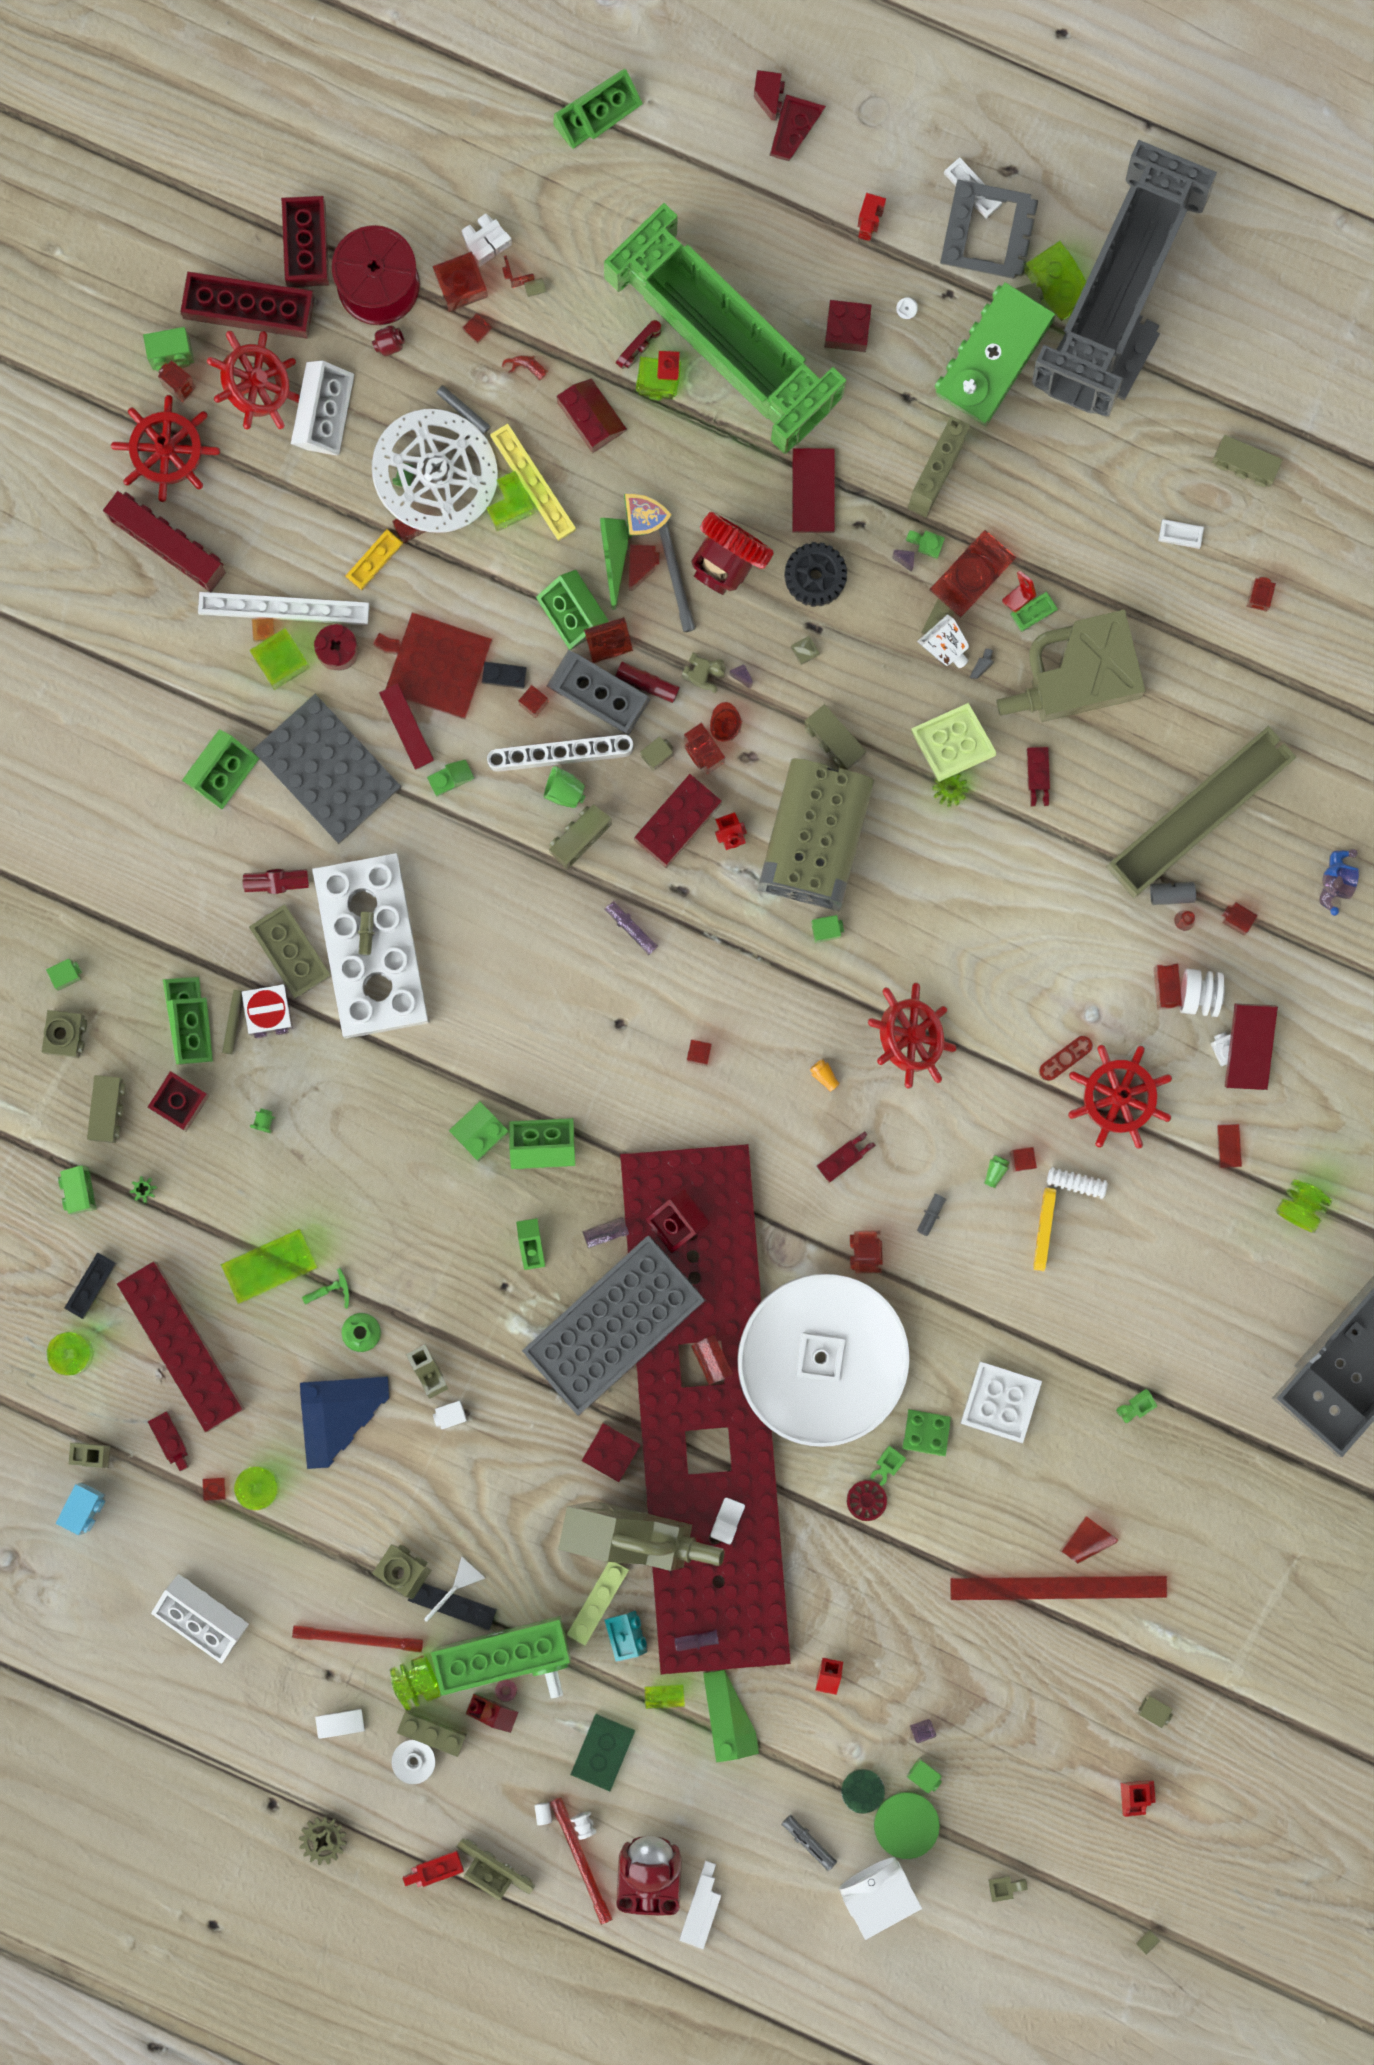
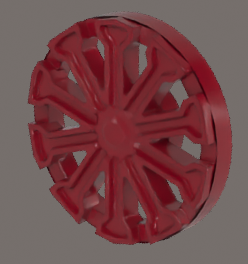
(866, 1500)

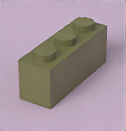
(1246, 461)
(834, 738)
(106, 1109)
(431, 1733)

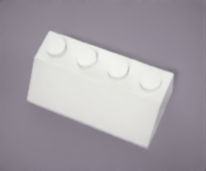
(322, 408)
(199, 1618)

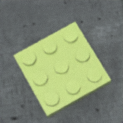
(953, 742)

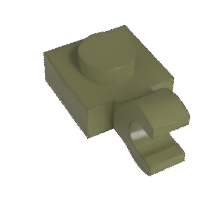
(1002, 1888)

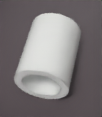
(543, 1813)

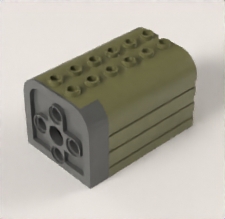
(816, 834)

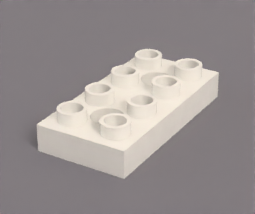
(392, 946)

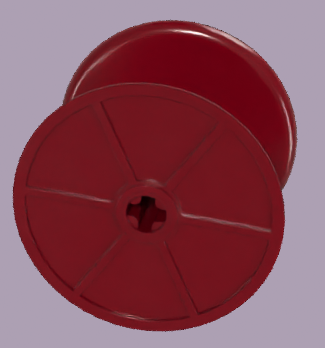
(375, 275)

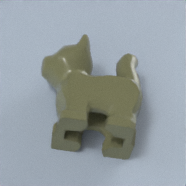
(702, 669)

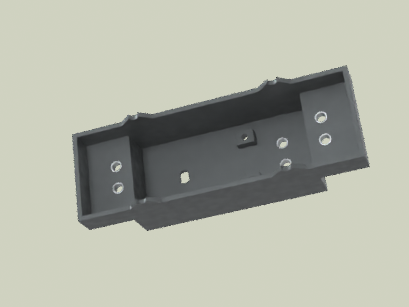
(1319, 1373)

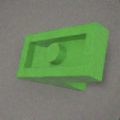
(450, 777)

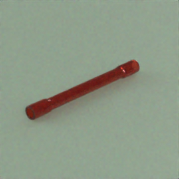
(311, 1633)
(563, 1818)

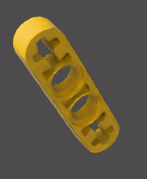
(1044, 1229)

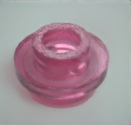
(505, 1697)

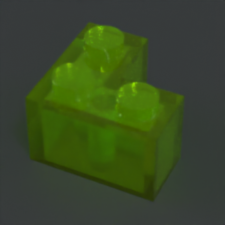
(514, 505)

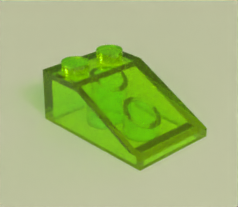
(1058, 278)

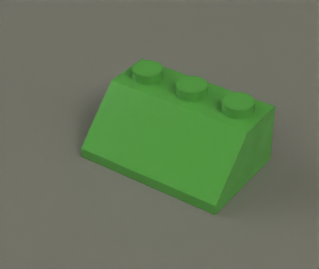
(571, 608)
(220, 769)
(541, 1143)

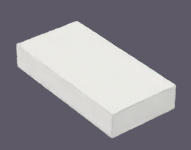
(1181, 533)

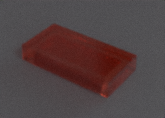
(1229, 1146)

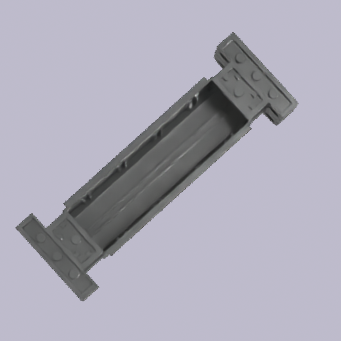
(1122, 278)

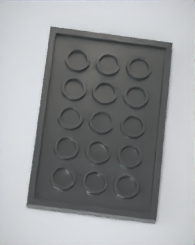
(326, 768)

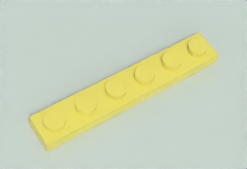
(533, 482)

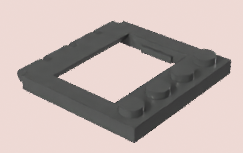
(959, 224)

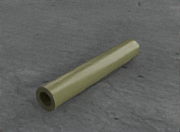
(232, 1023)

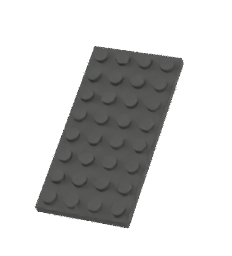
(613, 1325)

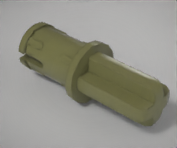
(366, 933)

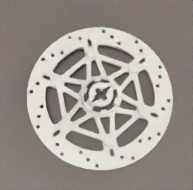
(435, 460)

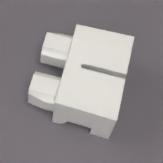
(487, 240)

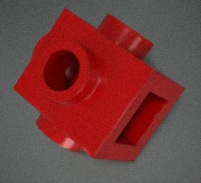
(730, 831)

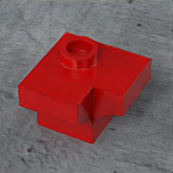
(1137, 1797)

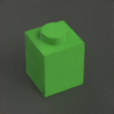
(827, 928)
(64, 974)
(924, 1776)

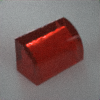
(711, 1359)

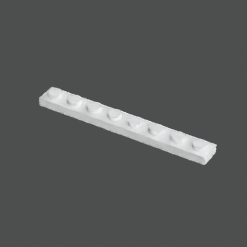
(283, 608)

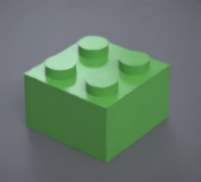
(167, 346)

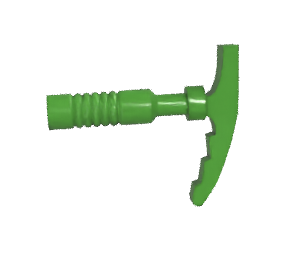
(325, 1290)

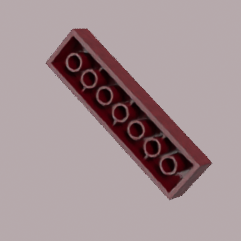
(180, 1346)

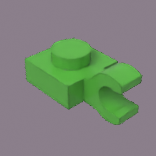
(929, 543)
(1140, 1406)

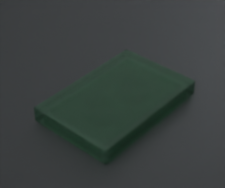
(602, 1752)

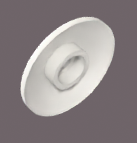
(413, 1773)

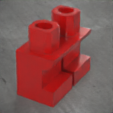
(868, 219)

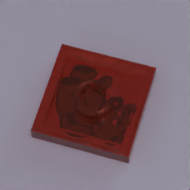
(608, 640)

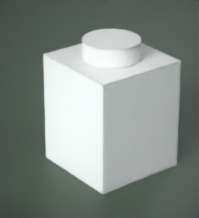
(449, 1415)

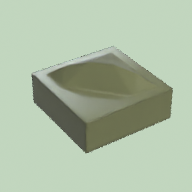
(805, 650)

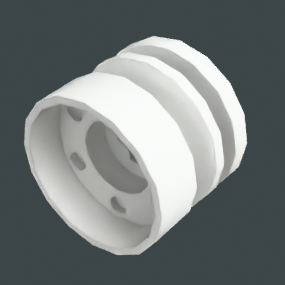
(1202, 993)

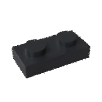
(504, 675)

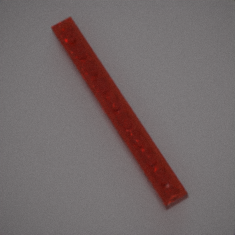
(1058, 1587)

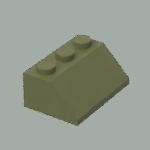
(580, 836)

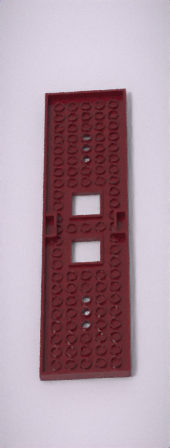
(752, 1602)

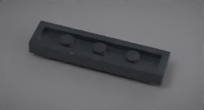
(455, 1606)

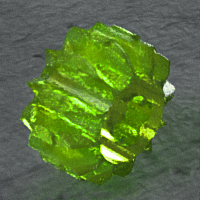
(957, 793)

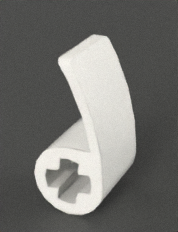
(727, 1521)

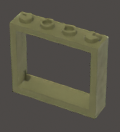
(938, 466)

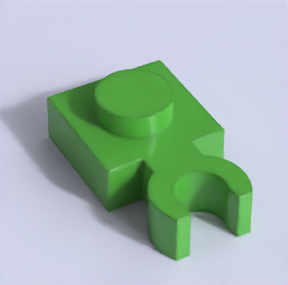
(890, 1463)

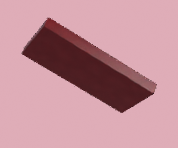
(813, 490)
(1251, 1046)

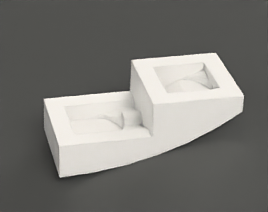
(339, 1723)

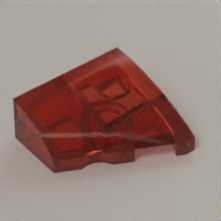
(1087, 1541)

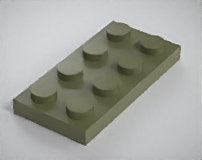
(289, 951)

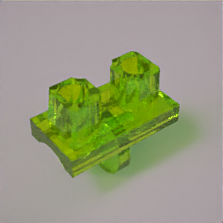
(664, 1696)

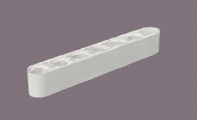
(550, 748)

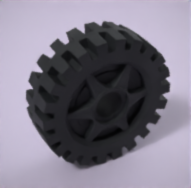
(820, 558)

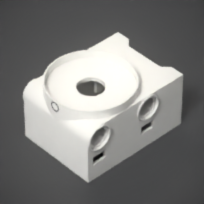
(879, 1897)

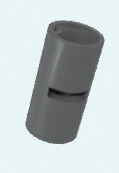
(1173, 894)

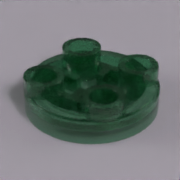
(862, 1791)

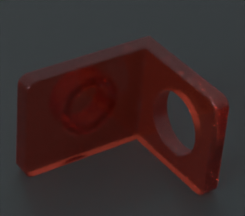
(515, 282)

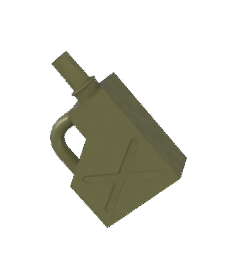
(1094, 671)
(632, 1537)

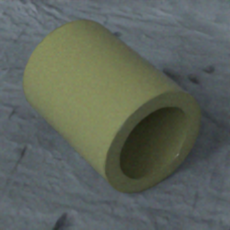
(535, 287)
(1148, 1942)

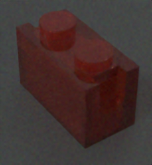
(1167, 986)

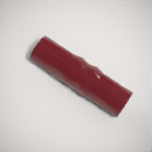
(647, 682)

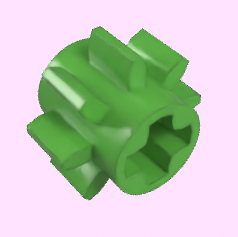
(148, 1193)

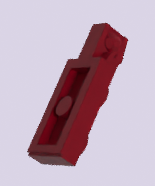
(169, 1440)

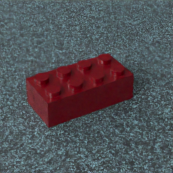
(305, 241)
(678, 820)

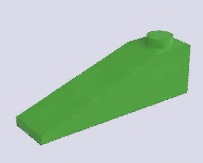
(615, 547)
(730, 1725)

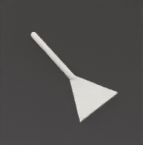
(465, 1576)

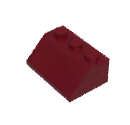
(590, 414)

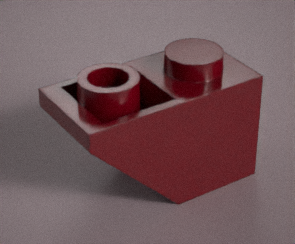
(767, 91)
(492, 1713)

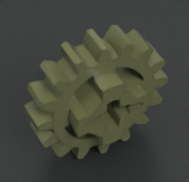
(313, 1835)

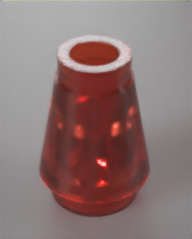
(1181, 923)

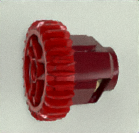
(727, 554)

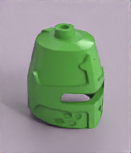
(564, 788)

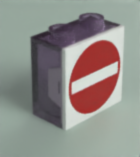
(267, 1011)

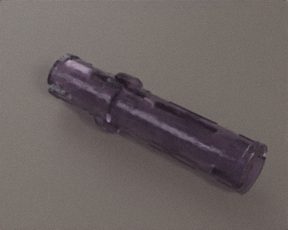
(623, 920)

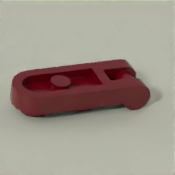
(640, 344)

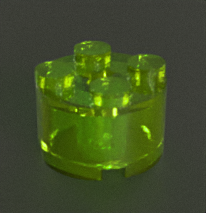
(82, 1353)
(244, 1488)

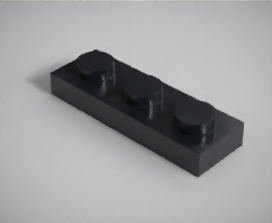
(90, 1285)

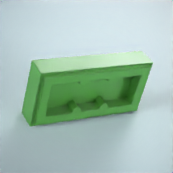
(1034, 611)

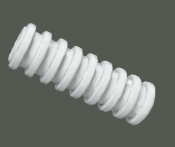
(1077, 1182)

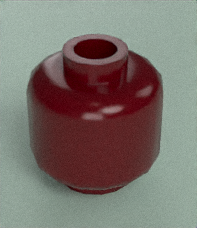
(388, 340)

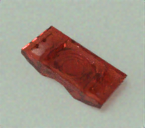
(972, 573)

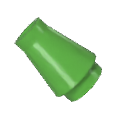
(996, 1170)

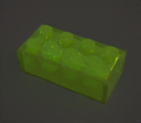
(269, 1266)

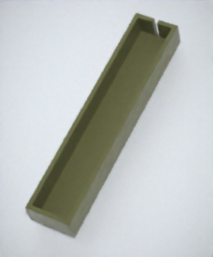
(1200, 812)

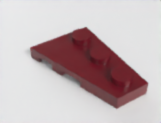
(794, 125)

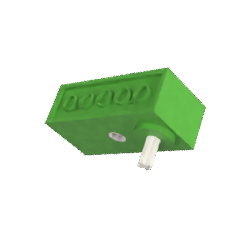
(1014, 329)
(504, 1654)

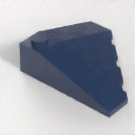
(335, 1413)

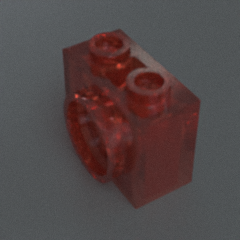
(703, 749)

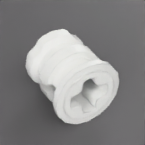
(583, 1825)

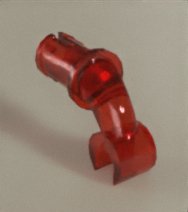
(527, 362)

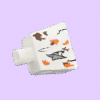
(946, 642)

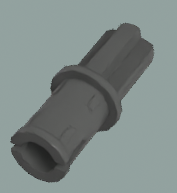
(931, 1214)

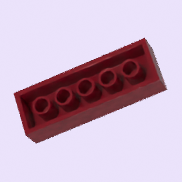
(247, 305)
(164, 541)

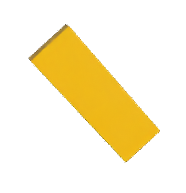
(374, 559)

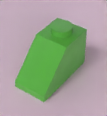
(530, 1244)

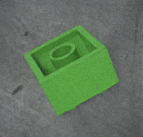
(479, 1131)
(77, 1190)

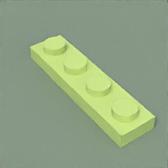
(597, 1602)

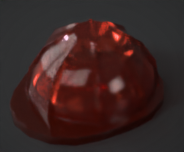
(725, 722)

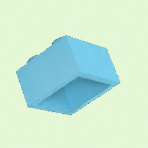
(80, 1509)

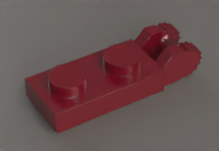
(1038, 773)
(843, 1158)

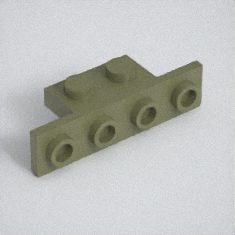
(491, 1874)

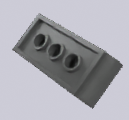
(575, 669)

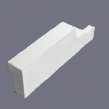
(701, 1909)

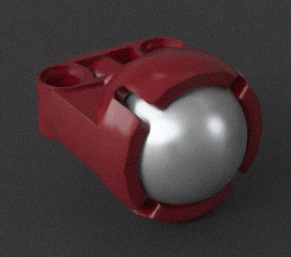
(649, 1876)

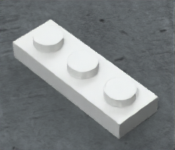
(961, 171)

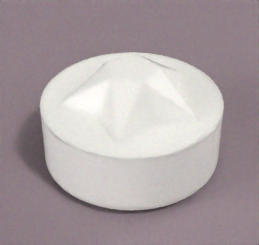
(907, 308)

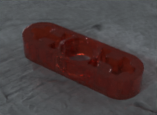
(1074, 1044)

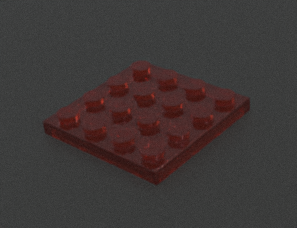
(439, 665)

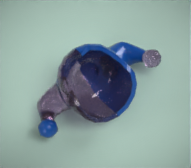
(1339, 880)

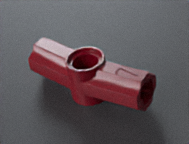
(275, 881)

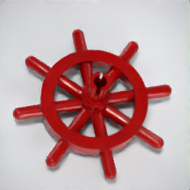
(254, 380)
(165, 448)
(912, 1035)
(1120, 1096)

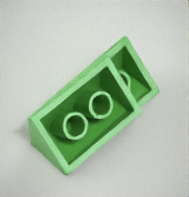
(597, 109)
(188, 1020)

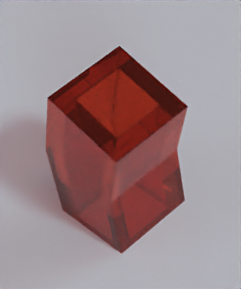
(387, 644)

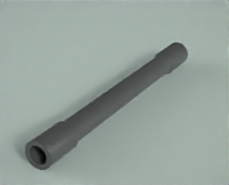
(684, 612)

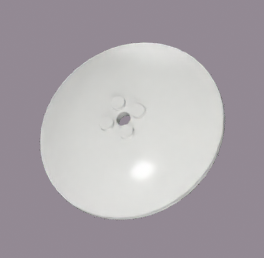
(854, 1383)

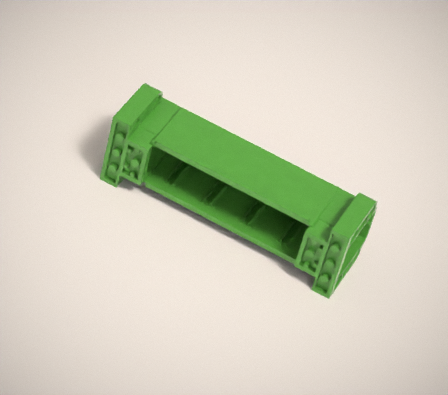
(724, 329)

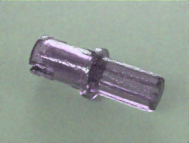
(696, 1640)

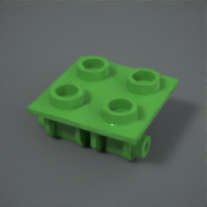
(926, 1433)

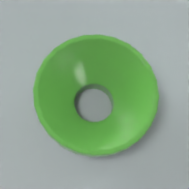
(371, 1338)

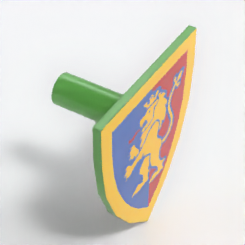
(644, 514)

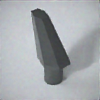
(982, 664)

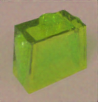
(648, 383)

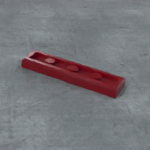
(406, 726)

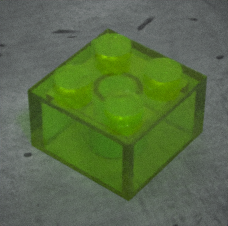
(279, 659)

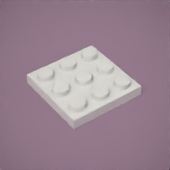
(1001, 1402)

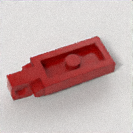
(435, 1870)

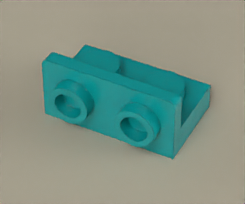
(626, 1636)

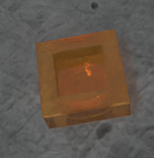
(262, 629)

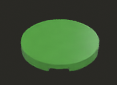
(906, 1825)

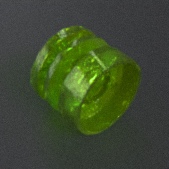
(1304, 1205)
(415, 1682)

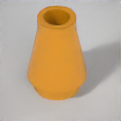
(824, 1074)

